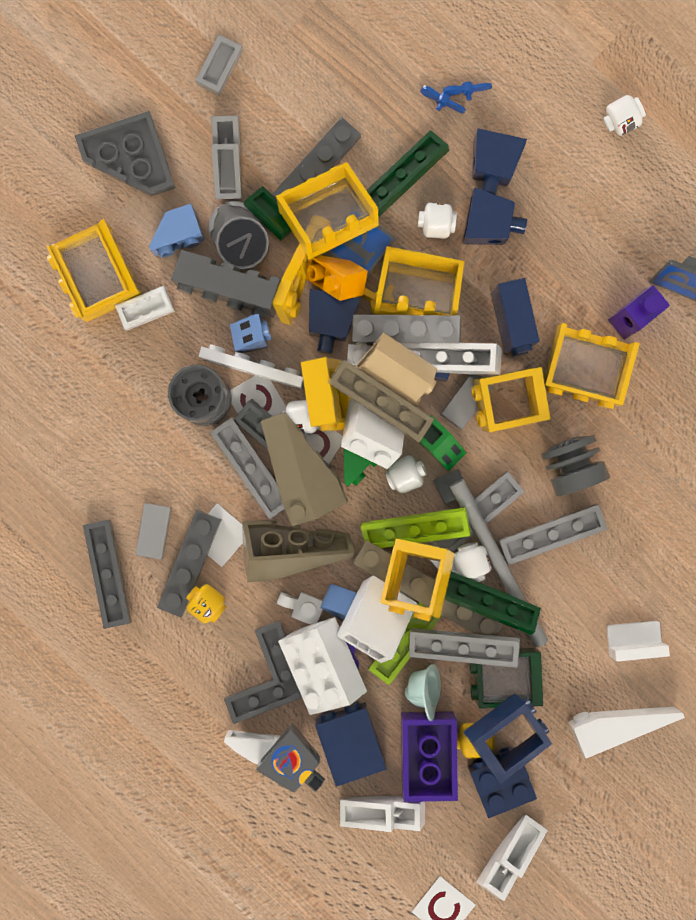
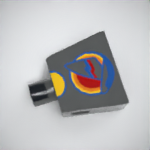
(292, 762)

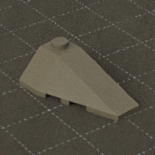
(303, 479)
(283, 551)

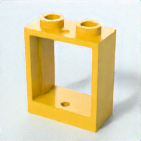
(535, 392)
(325, 403)
(395, 574)

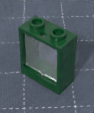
(498, 683)

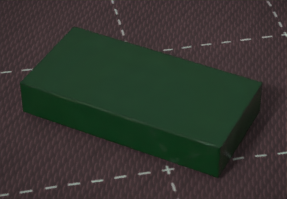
(266, 209)

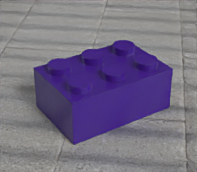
(429, 757)

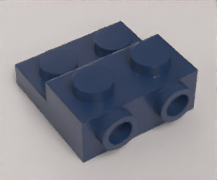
(505, 796)

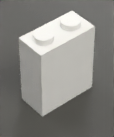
(371, 436)
(371, 625)

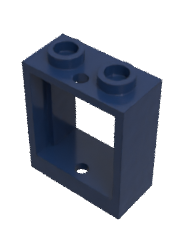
(497, 720)

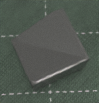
(443, 483)

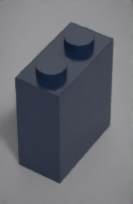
(515, 317)
(350, 743)

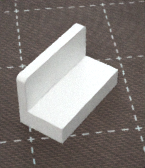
(636, 641)

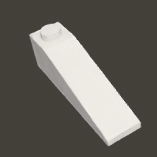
(460, 357)
(606, 729)

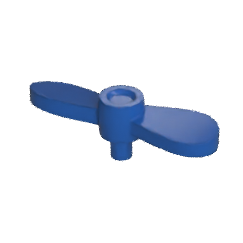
(467, 89)
(442, 99)

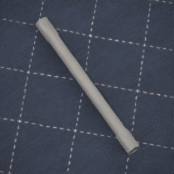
(466, 500)

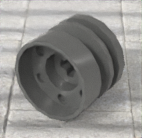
(196, 381)
(575, 465)

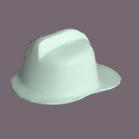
(425, 689)

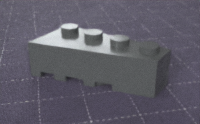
(225, 284)

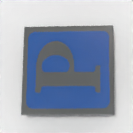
(365, 249)
(678, 277)

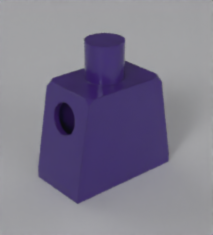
(640, 311)

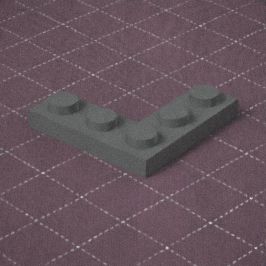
(271, 693)

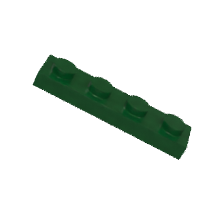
(407, 171)
(492, 603)

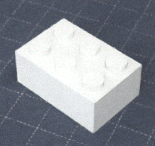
(322, 666)

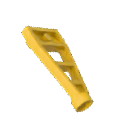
(288, 295)

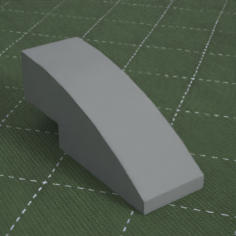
(227, 157)

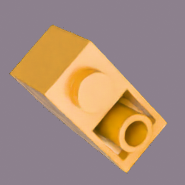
(337, 276)

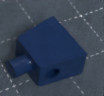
(495, 158)
(491, 220)
(330, 318)

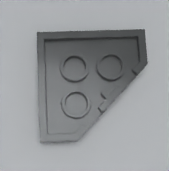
(128, 153)

